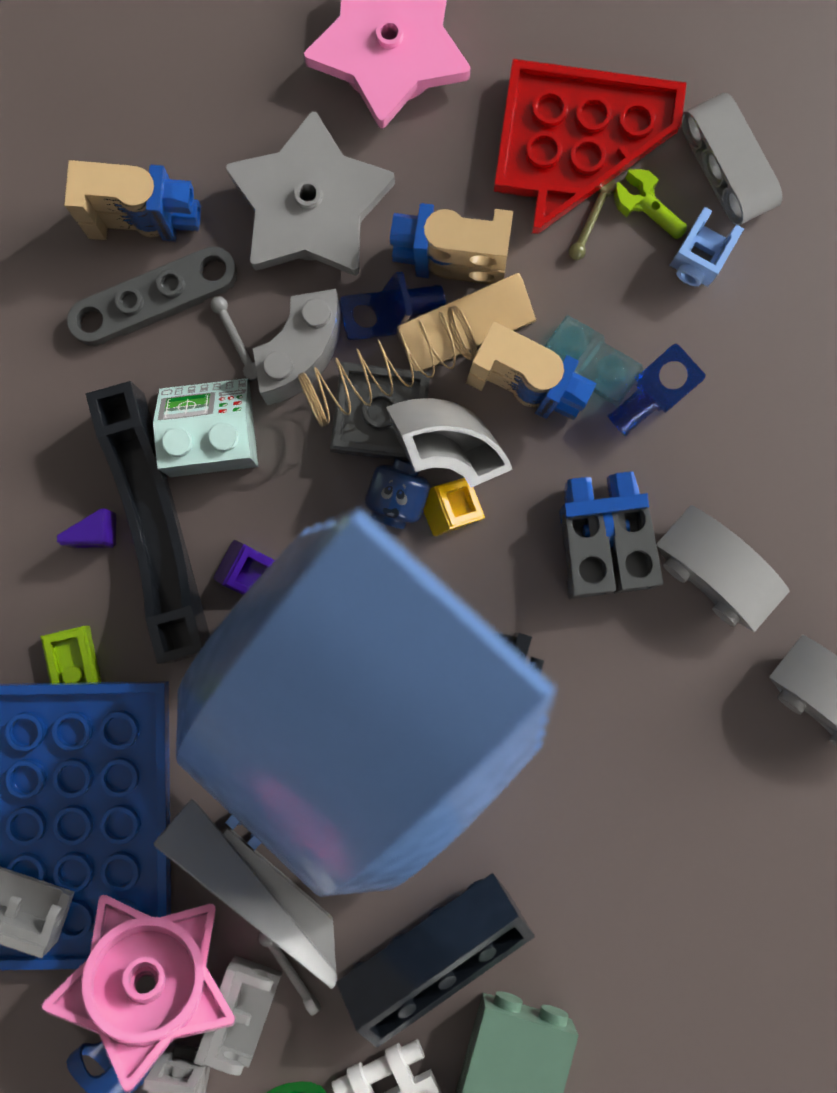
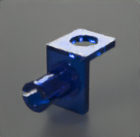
(391, 305)
(652, 393)

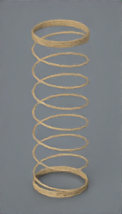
(313, 398)

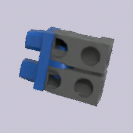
(608, 539)

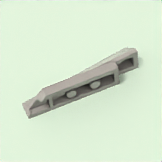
(252, 889)

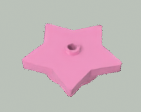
(389, 52)
(104, 991)

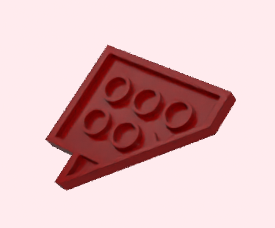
(577, 131)

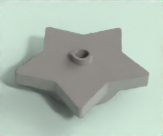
(315, 229)

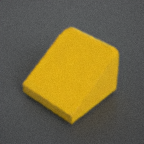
(452, 507)

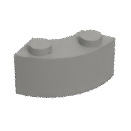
(304, 343)
(447, 437)
(722, 568)
(809, 683)

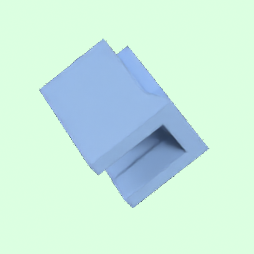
(694, 269)

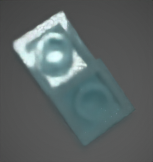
(597, 360)

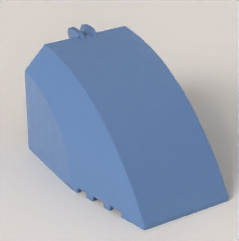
(356, 711)

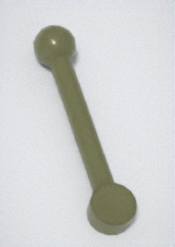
(577, 250)

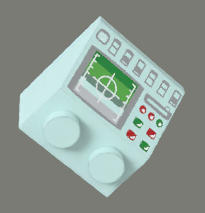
(205, 428)

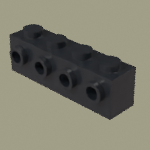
(433, 960)

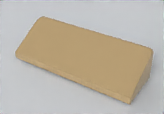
(499, 302)

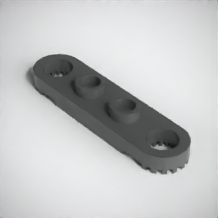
(152, 296)

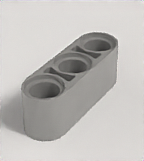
(731, 159)

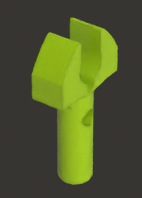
(647, 202)

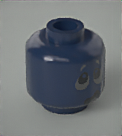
(397, 494)

